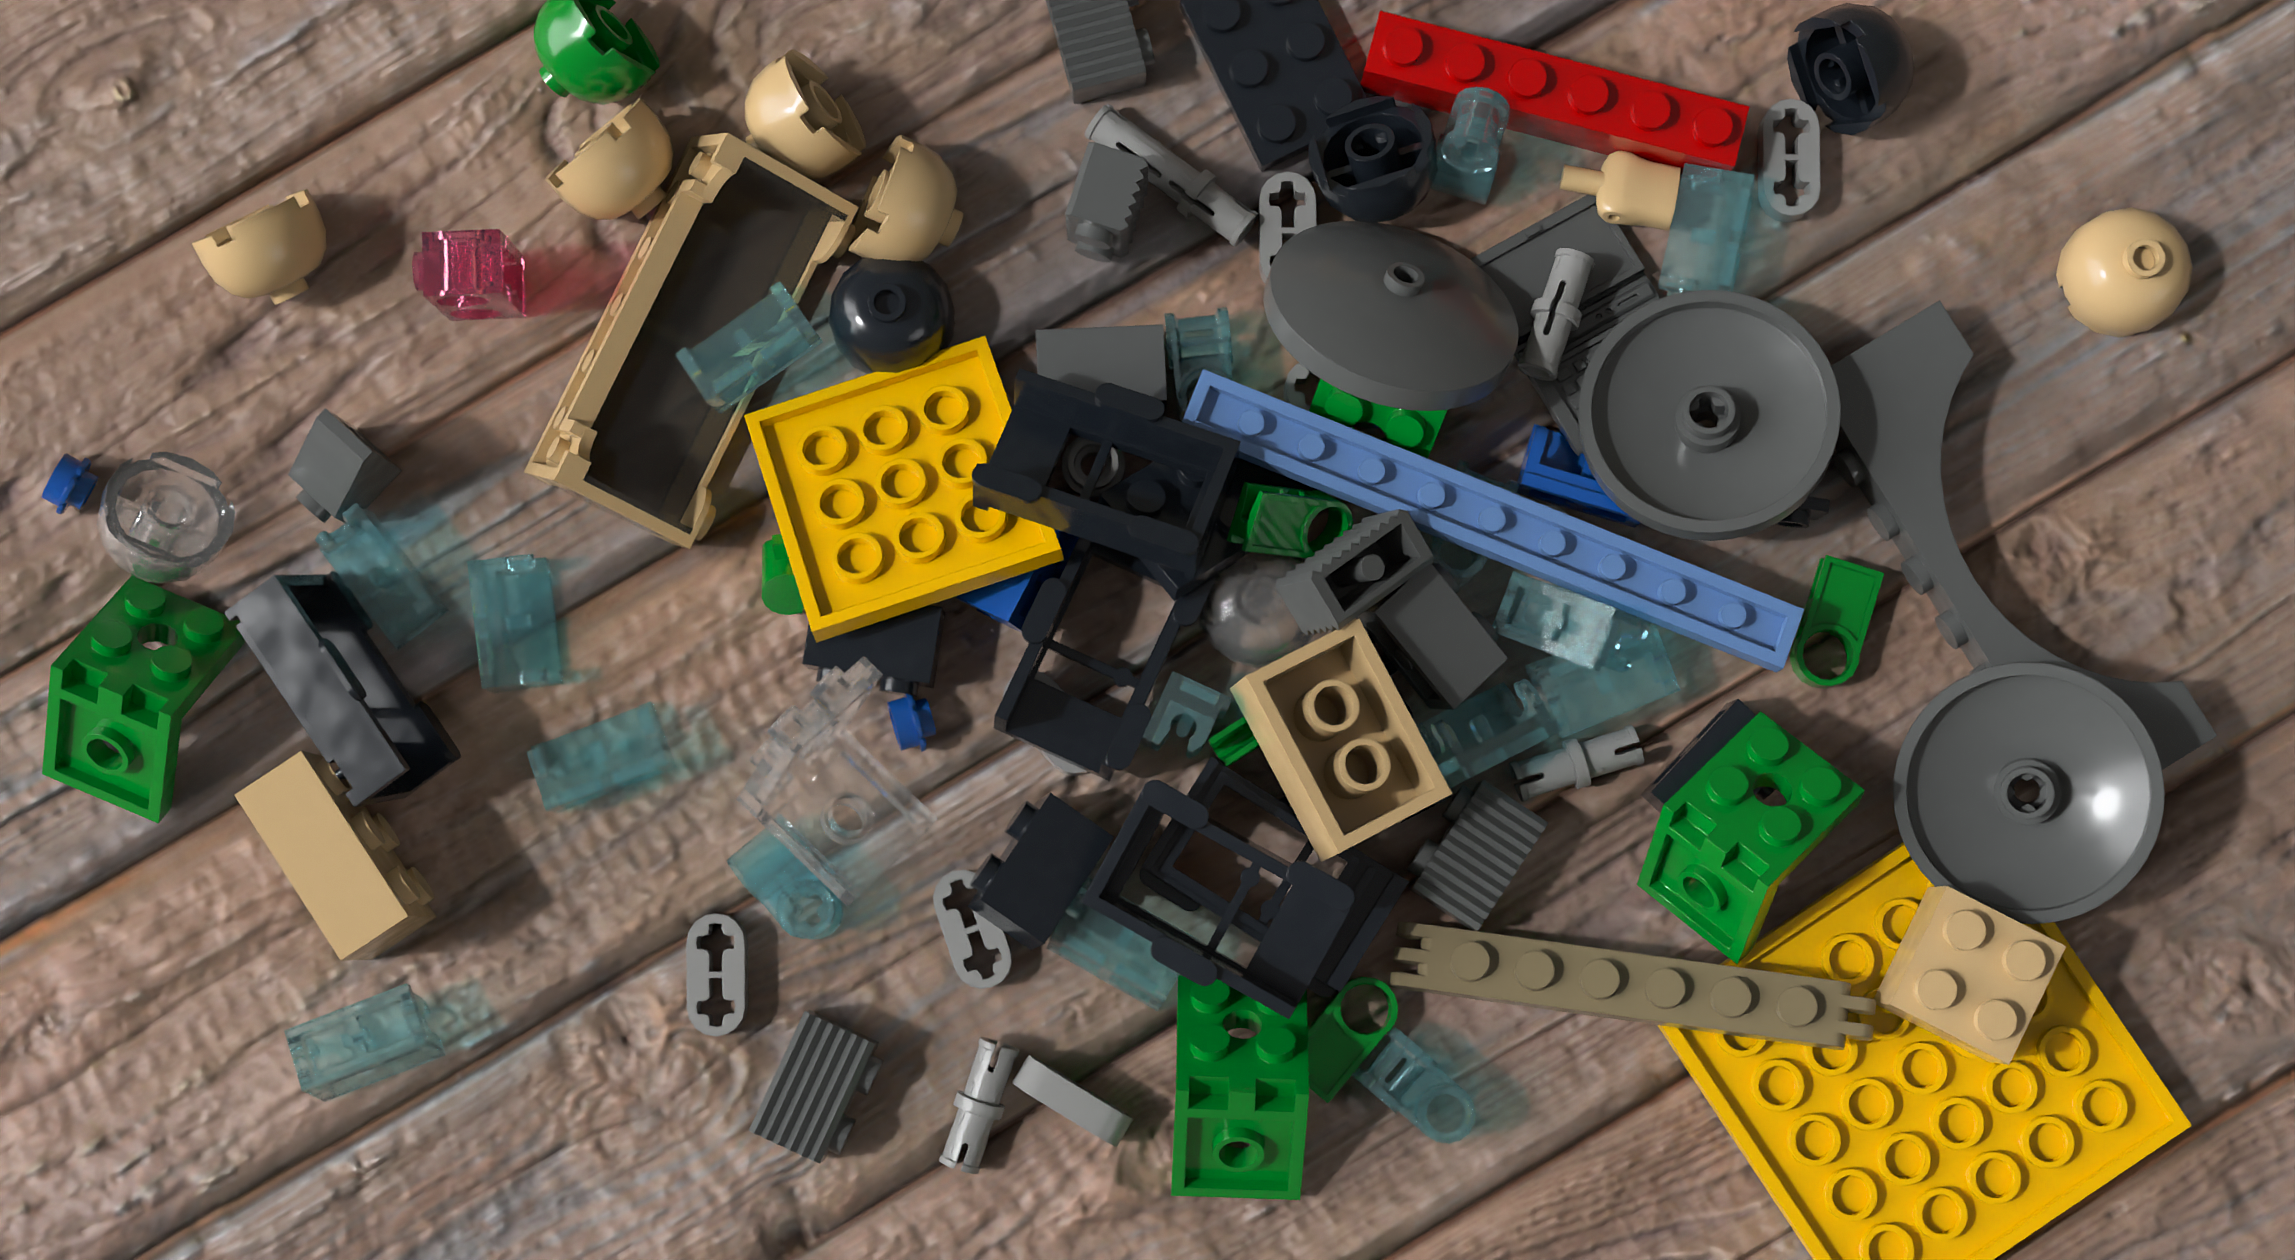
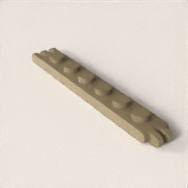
(1631, 986)

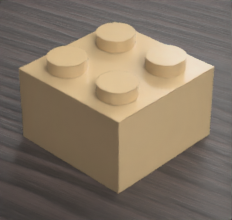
(1969, 974)

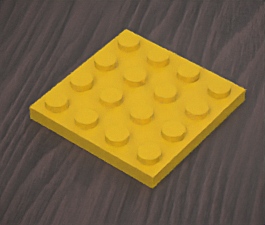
(881, 490)

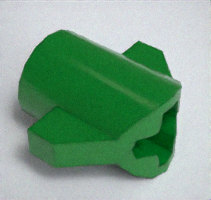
(778, 580)

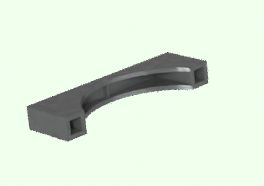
(1891, 446)

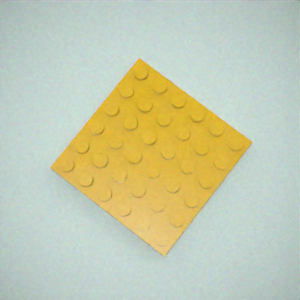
(1906, 1136)

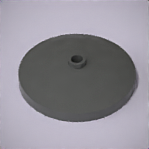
(1390, 315)
(1717, 362)
(2040, 856)

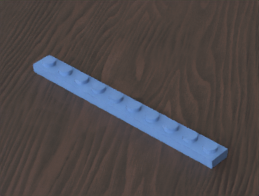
(1497, 523)

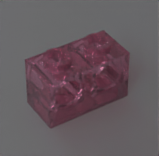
(471, 274)

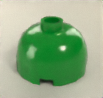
(592, 51)

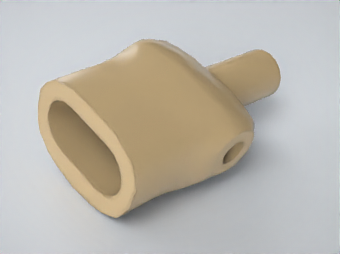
(1628, 189)

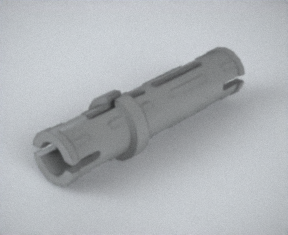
(1192, 190)

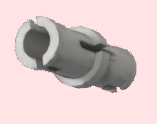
(1556, 314)
(1576, 763)
(979, 1105)

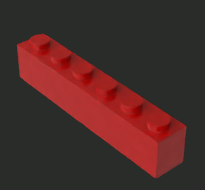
(1554, 95)

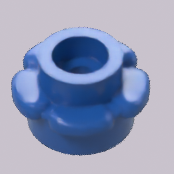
(70, 484)
(911, 722)

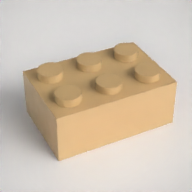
(1340, 740)
(337, 857)

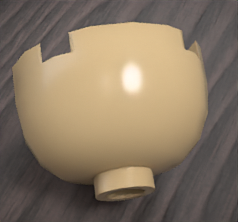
(799, 120)
(618, 167)
(908, 206)
(267, 249)
(2124, 271)

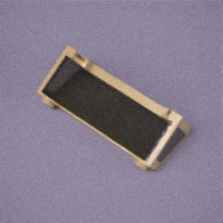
(631, 419)

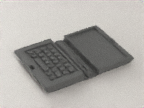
(1611, 294)

